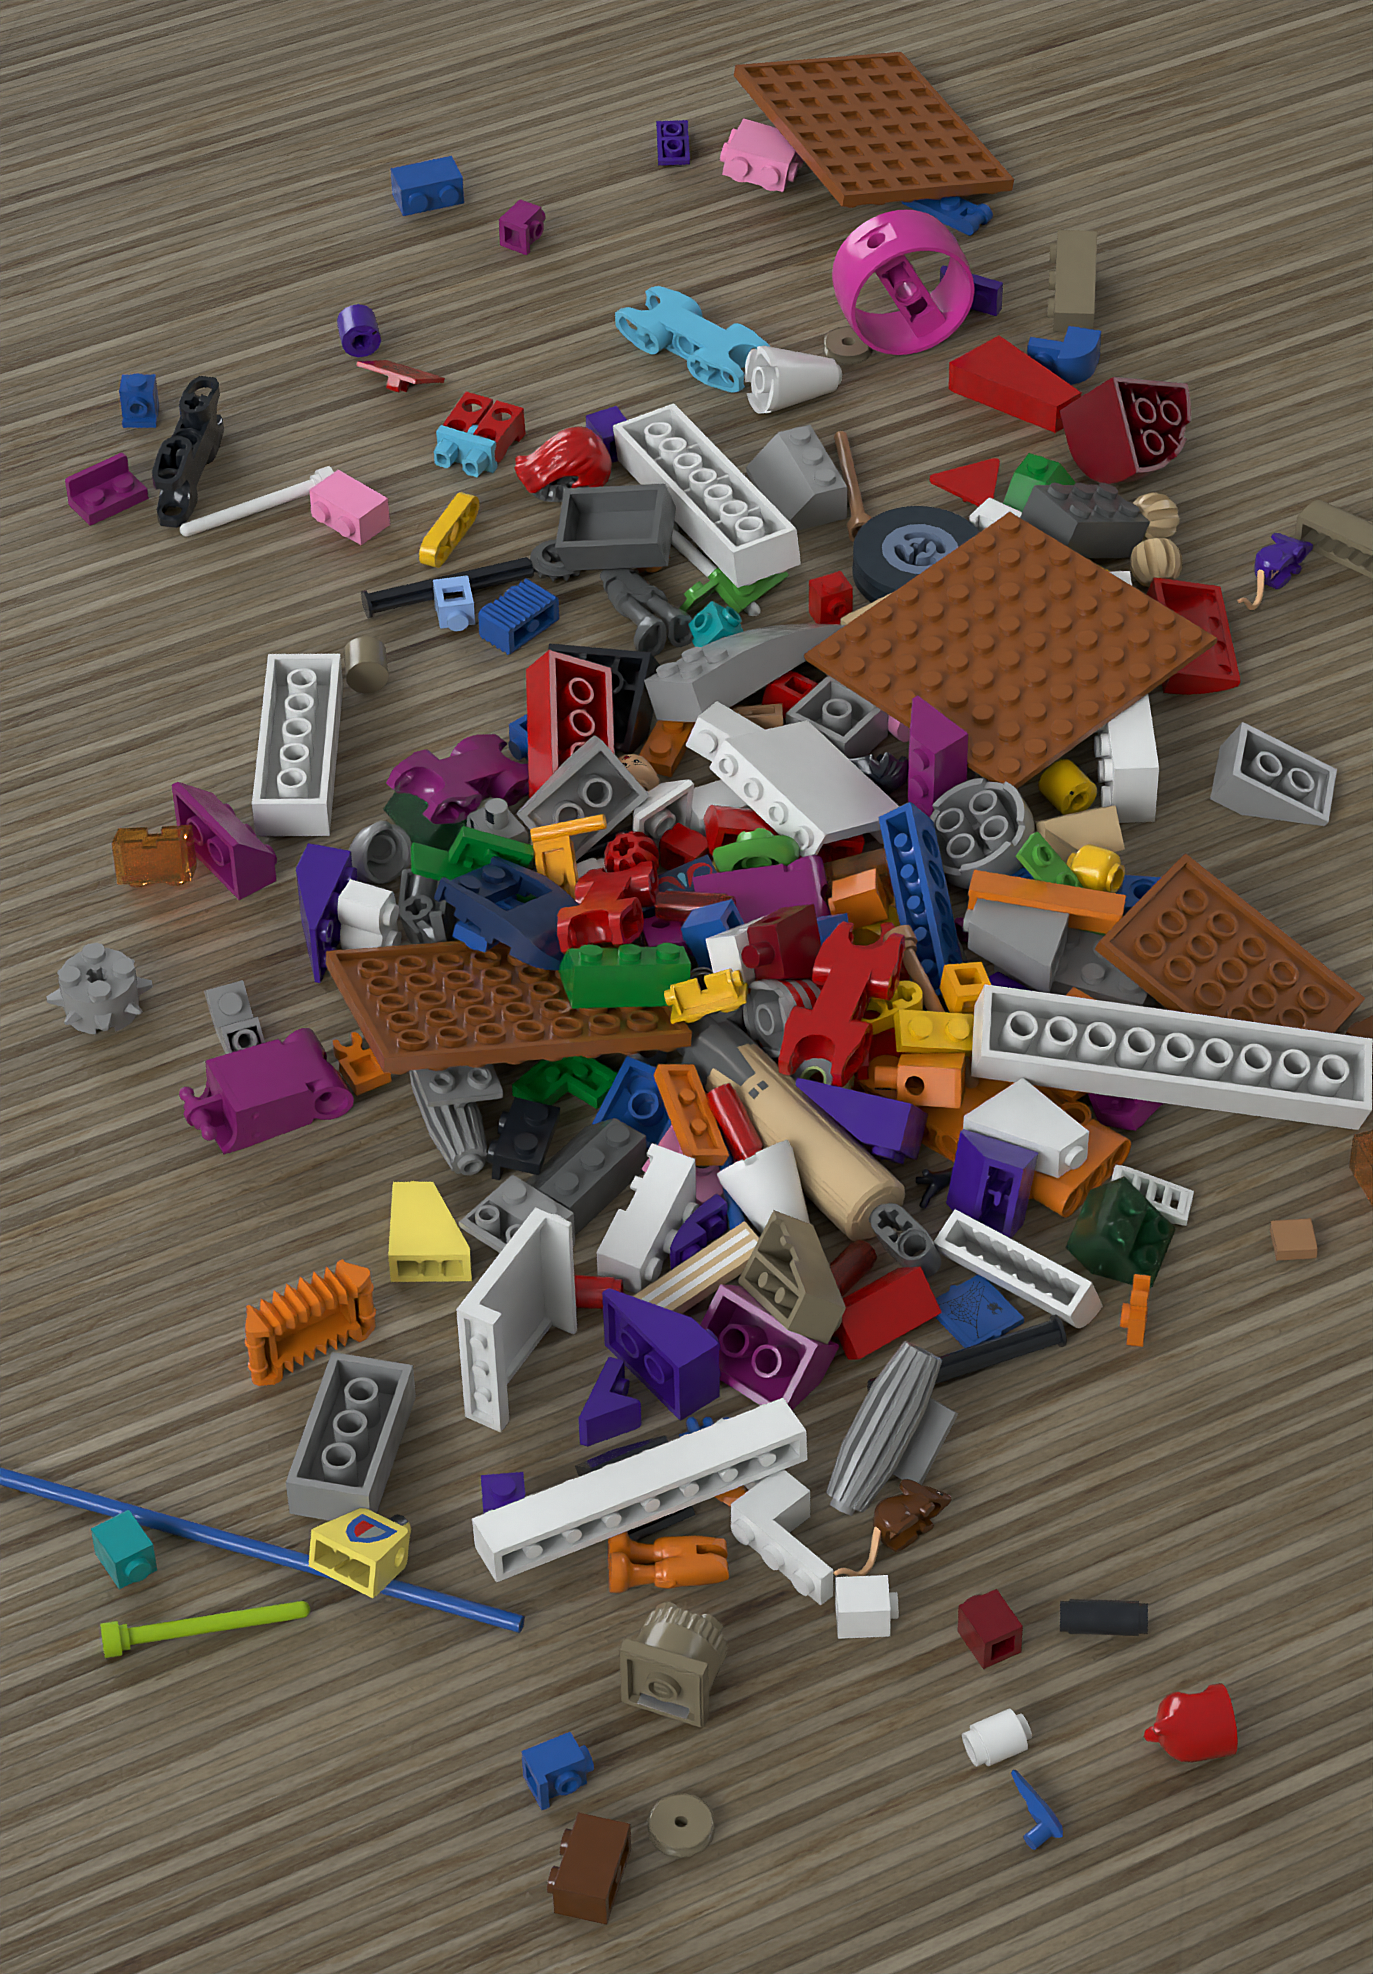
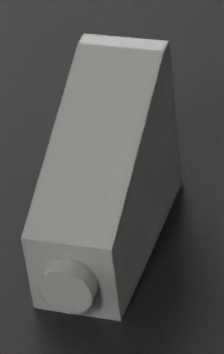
(1018, 939)

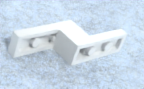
(764, 1522)

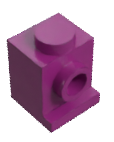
(521, 226)

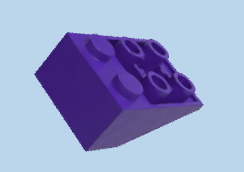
(320, 881)

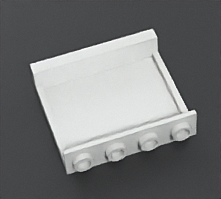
(802, 785)
(512, 1310)

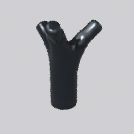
(937, 1182)

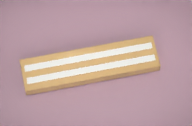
(703, 1271)

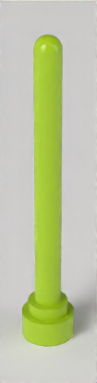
(120, 1637)

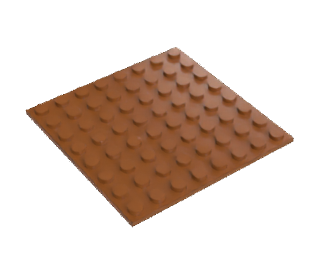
(1013, 648)

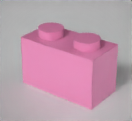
(349, 507)

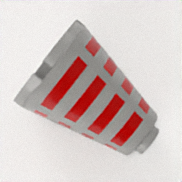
(770, 1006)

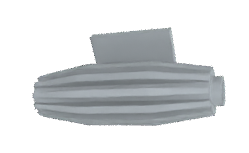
(451, 1112)
(893, 1431)

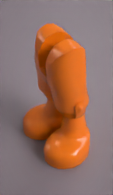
(675, 1561)

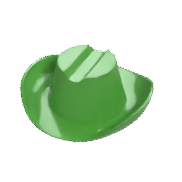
(756, 850)

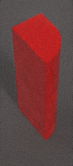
(726, 823)

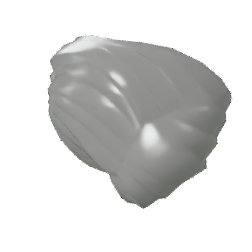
(380, 852)

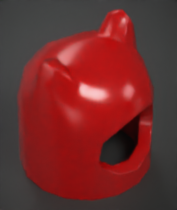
(1196, 1725)

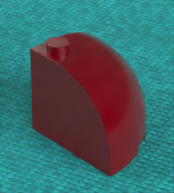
(1127, 428)

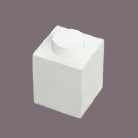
(864, 1606)

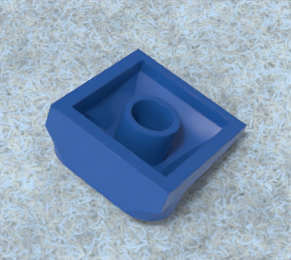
(636, 1101)

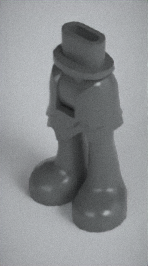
(638, 601)

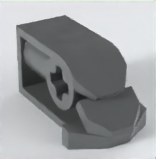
(421, 914)

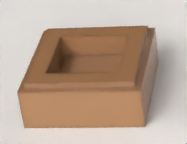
(1293, 1239)

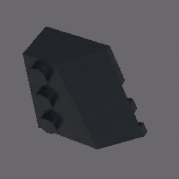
(629, 693)

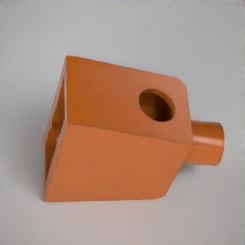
(941, 1075)

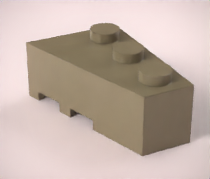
(1073, 279)
(794, 1279)

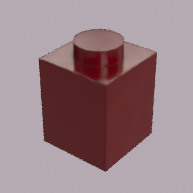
(989, 1628)

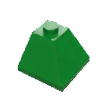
(1031, 472)

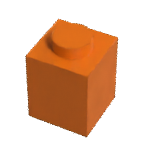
(861, 898)

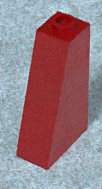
(1012, 383)

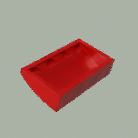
(1205, 607)

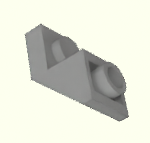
(233, 1017)

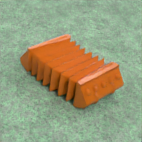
(308, 1321)

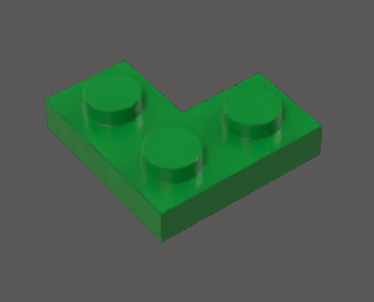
(577, 1075)

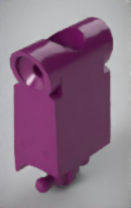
(771, 887)
(266, 1092)

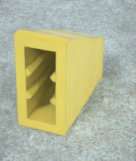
(425, 1237)

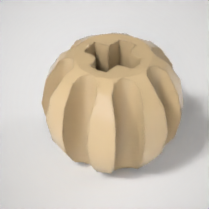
(1161, 514)
(1155, 559)

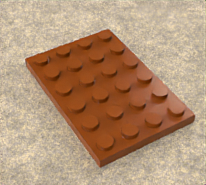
(1219, 957)

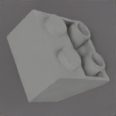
(506, 1210)

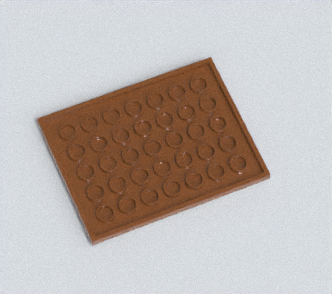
(476, 1008)

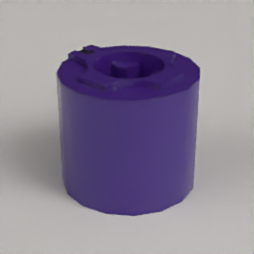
(358, 330)

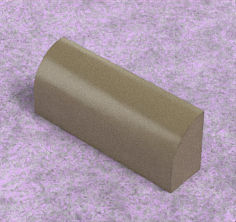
(1337, 535)

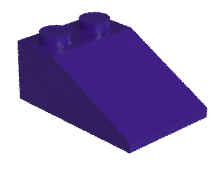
(882, 1123)
(663, 1351)

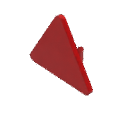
(970, 482)

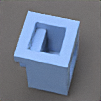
(454, 612)

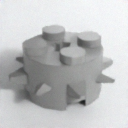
(99, 989)

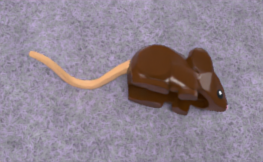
(899, 1519)

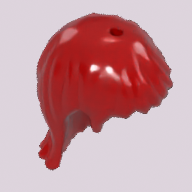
(568, 453)

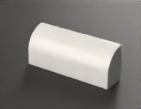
(1018, 1269)

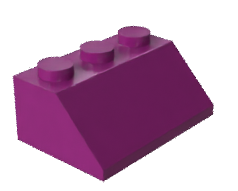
(935, 755)
(224, 841)
(760, 1353)

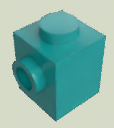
(124, 1549)

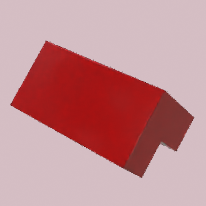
(885, 1311)

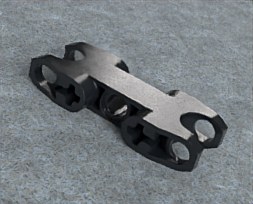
(188, 451)

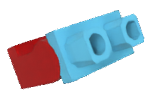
(480, 436)

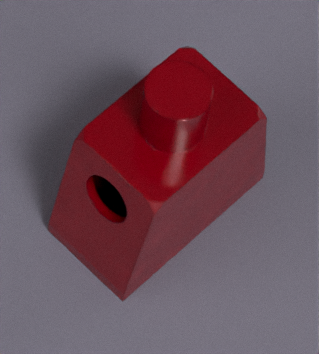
(783, 944)

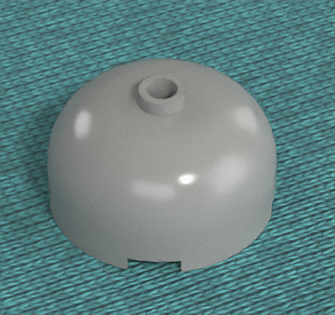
(981, 829)

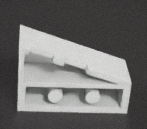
(644, 1232)

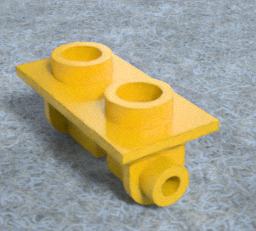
(723, 993)

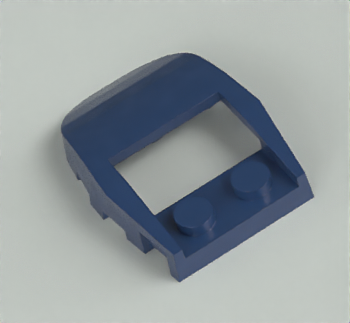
(526, 928)

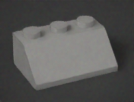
(800, 478)

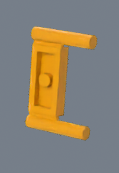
(556, 852)

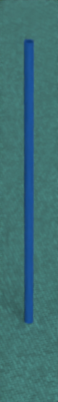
(251, 1547)

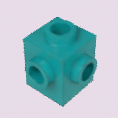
(714, 623)

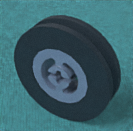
(904, 544)

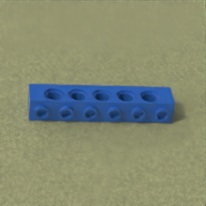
(921, 889)

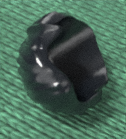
(884, 770)

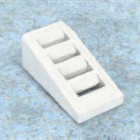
(1159, 1188)

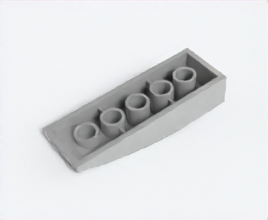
(730, 668)

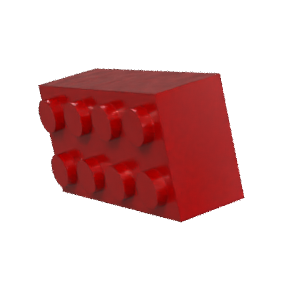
(565, 708)

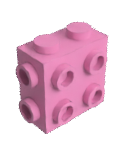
(760, 156)

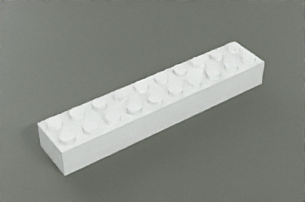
(1172, 1057)

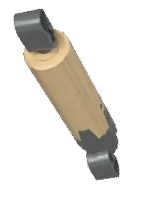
(830, 1162)

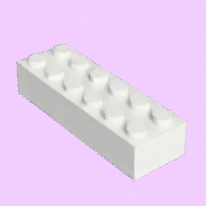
(298, 745)

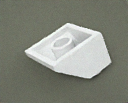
(664, 808)

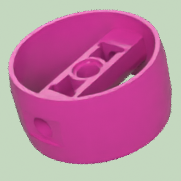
(923, 316)

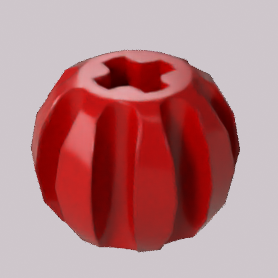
(629, 850)

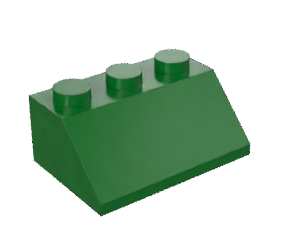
(622, 975)

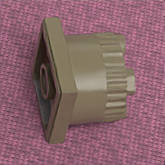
(673, 1664)

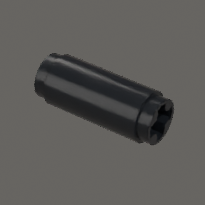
(1104, 1617)

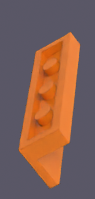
(1086, 907)

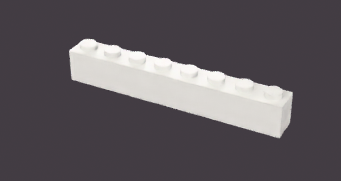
(639, 1489)

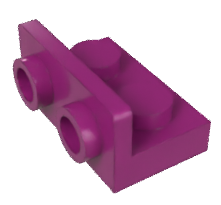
(104, 489)

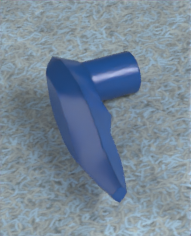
(1046, 1820)

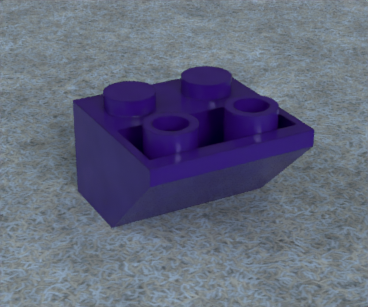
(992, 1181)

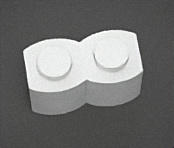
(367, 917)

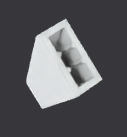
(1034, 1122)

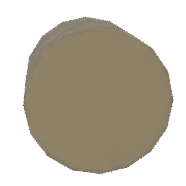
(366, 665)

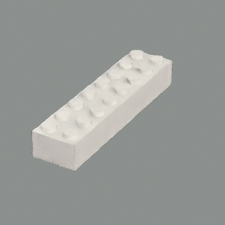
(710, 494)
(1129, 759)

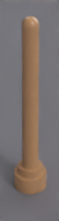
(849, 475)
(919, 977)

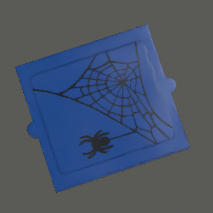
(976, 1312)

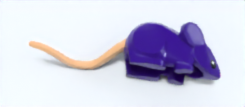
(1276, 563)

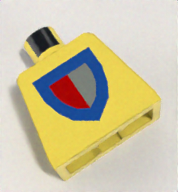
(361, 1549)

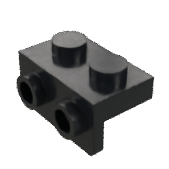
(524, 1137)

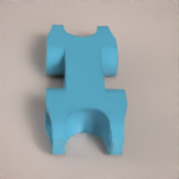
(679, 327)

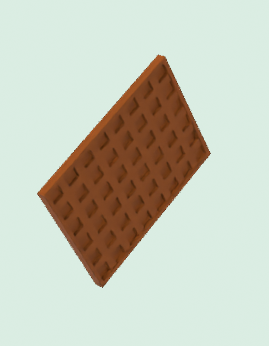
(873, 129)

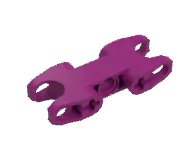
(461, 781)

